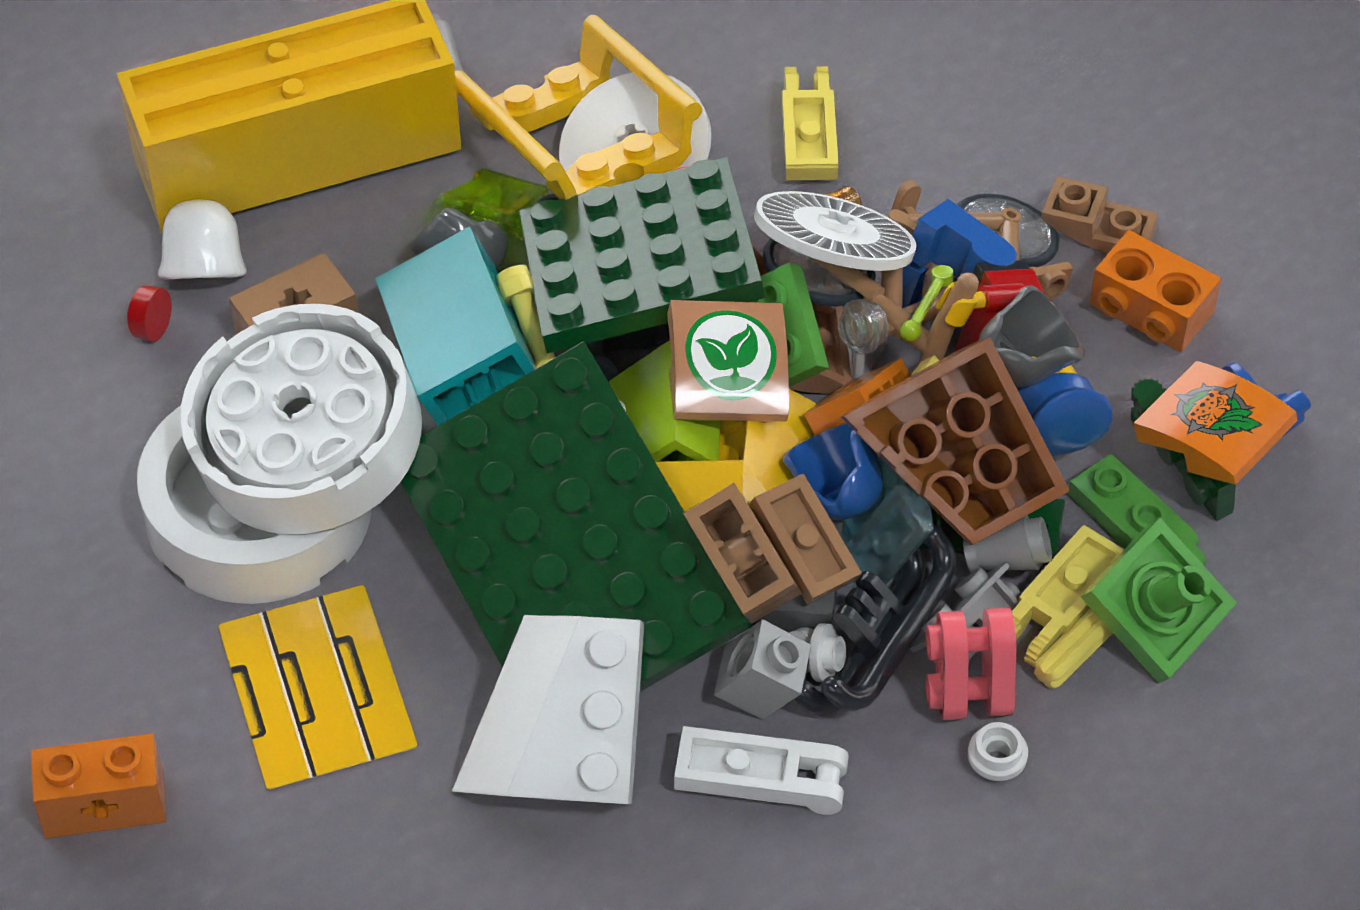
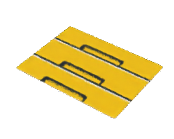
(316, 687)

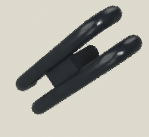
(882, 628)

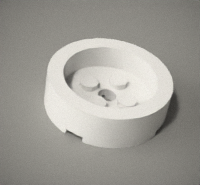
(330, 456)
(217, 551)

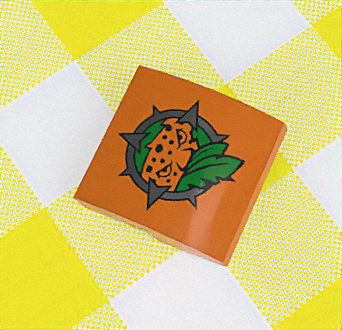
(1216, 422)

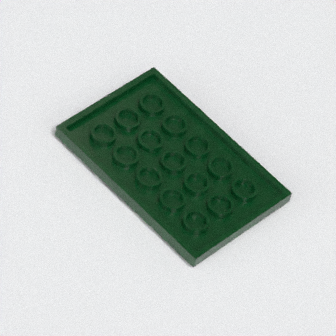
(564, 513)

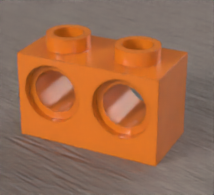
(1154, 291)

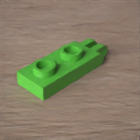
(1126, 504)

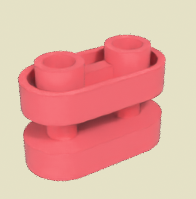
(950, 644)

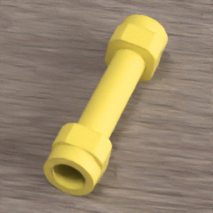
(518, 291)

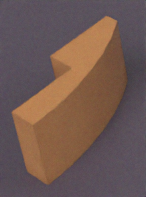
(1086, 215)

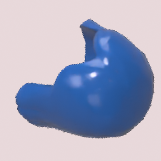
(840, 471)

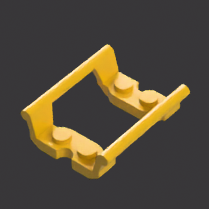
(527, 109)

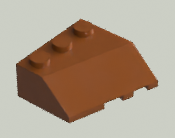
(963, 442)

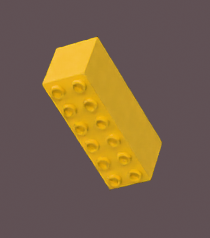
(293, 108)

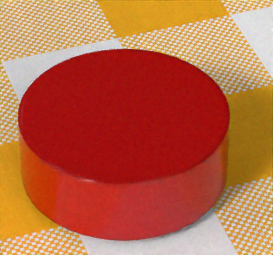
(149, 313)

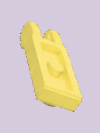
(809, 128)
(1056, 592)

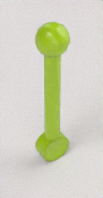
(940, 277)

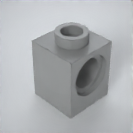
(762, 669)

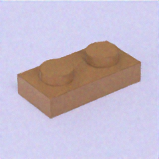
(805, 538)

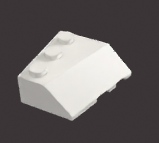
(561, 713)

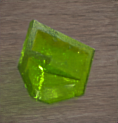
(494, 198)

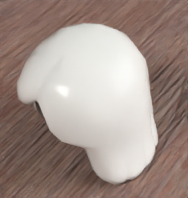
(200, 242)

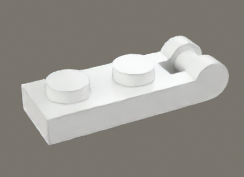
(761, 768)

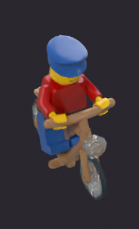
(994, 254)

